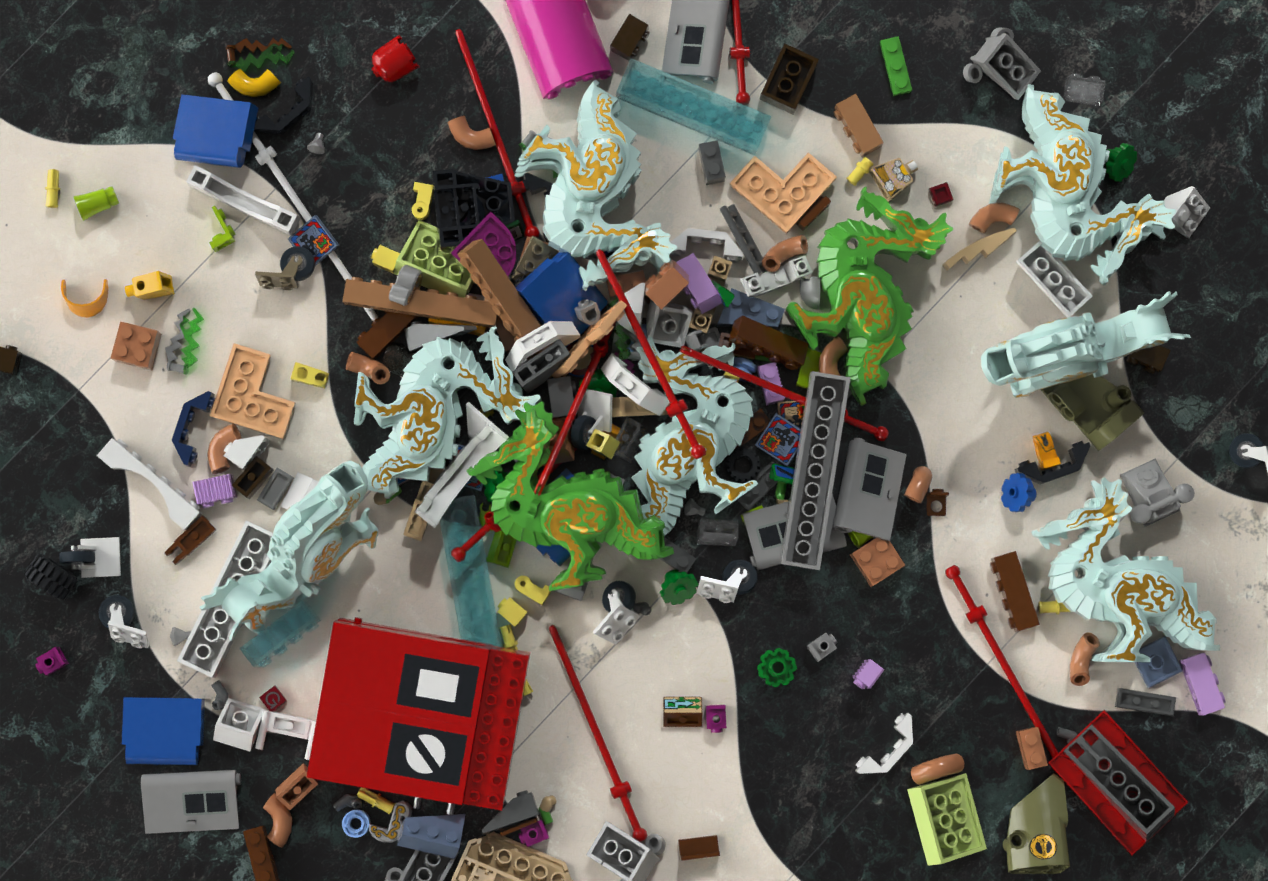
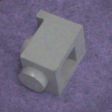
(815, 649)

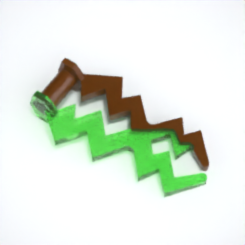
(266, 53)

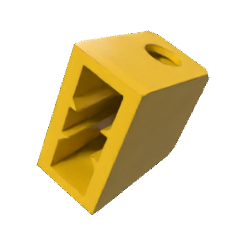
(150, 286)

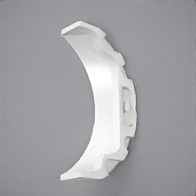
(455, 475)

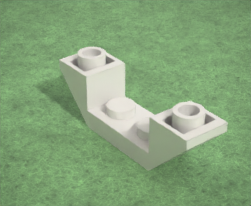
(731, 250)
(768, 281)
(540, 339)
(633, 387)
(904, 727)

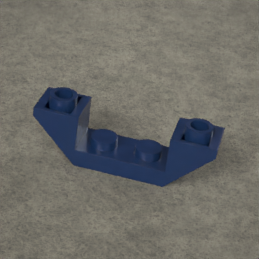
(202, 402)

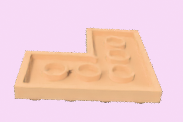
(786, 199)
(590, 337)
(240, 395)

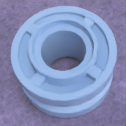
(745, 365)
(347, 826)

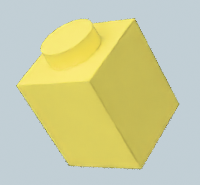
(385, 258)
(603, 444)
(511, 611)

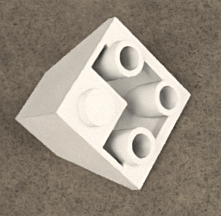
(1189, 209)

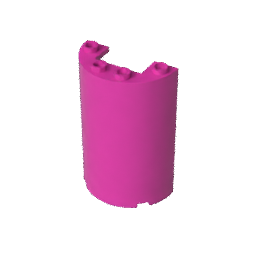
(559, 43)

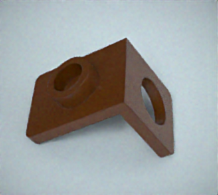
(936, 495)

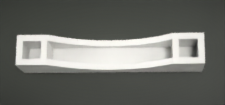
(242, 201)
(179, 509)

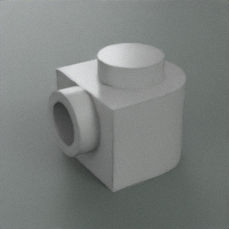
(588, 312)

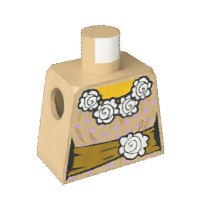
(893, 177)

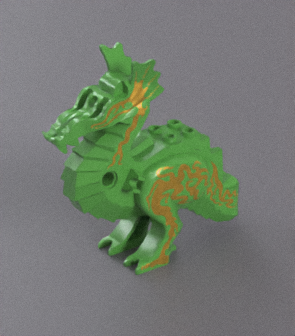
(862, 292)
(569, 511)

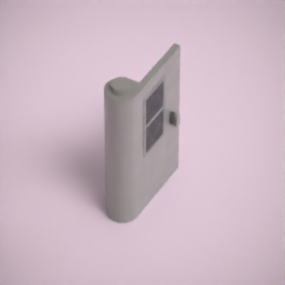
(699, 39)
(864, 489)
(767, 530)
(184, 796)

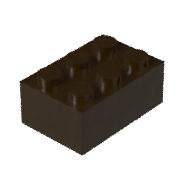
(788, 79)

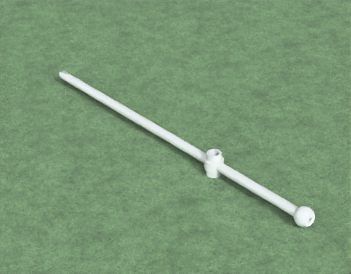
(266, 156)

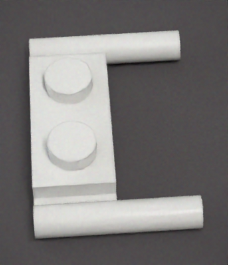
(286, 725)

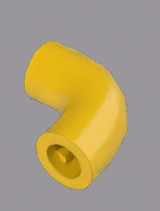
(253, 86)

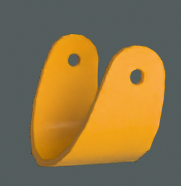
(89, 309)

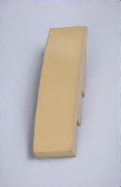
(984, 246)
(416, 525)

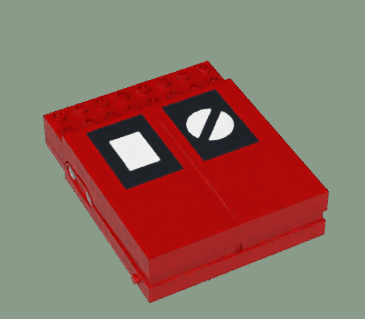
(418, 714)

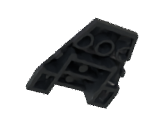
(465, 201)

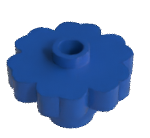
(1018, 492)

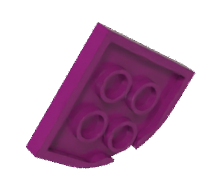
(498, 240)

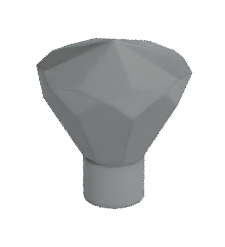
(317, 145)
(693, 508)
(178, 635)

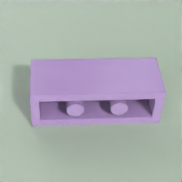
(701, 289)
(1202, 683)

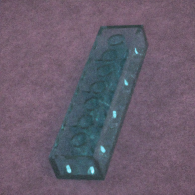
(693, 106)
(470, 577)

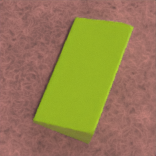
(811, 364)
(501, 549)

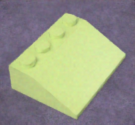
(439, 267)
(947, 819)

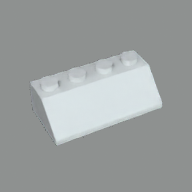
(1054, 279)

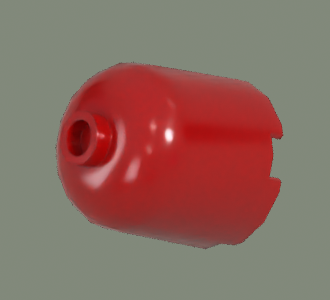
(393, 60)

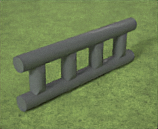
(732, 218)

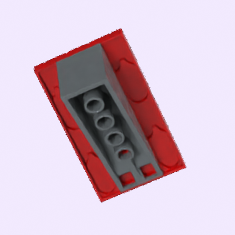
(1118, 782)

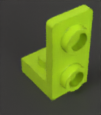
(222, 240)

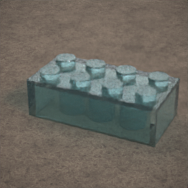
(280, 634)

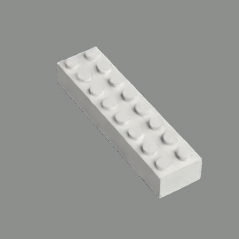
(210, 636)

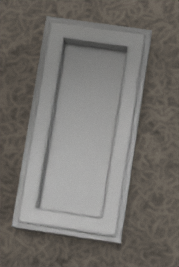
(275, 488)

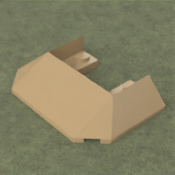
(504, 859)

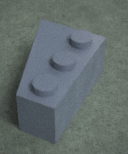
(751, 308)
(433, 834)

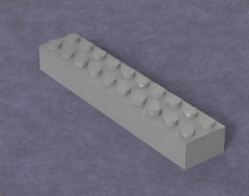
(815, 470)

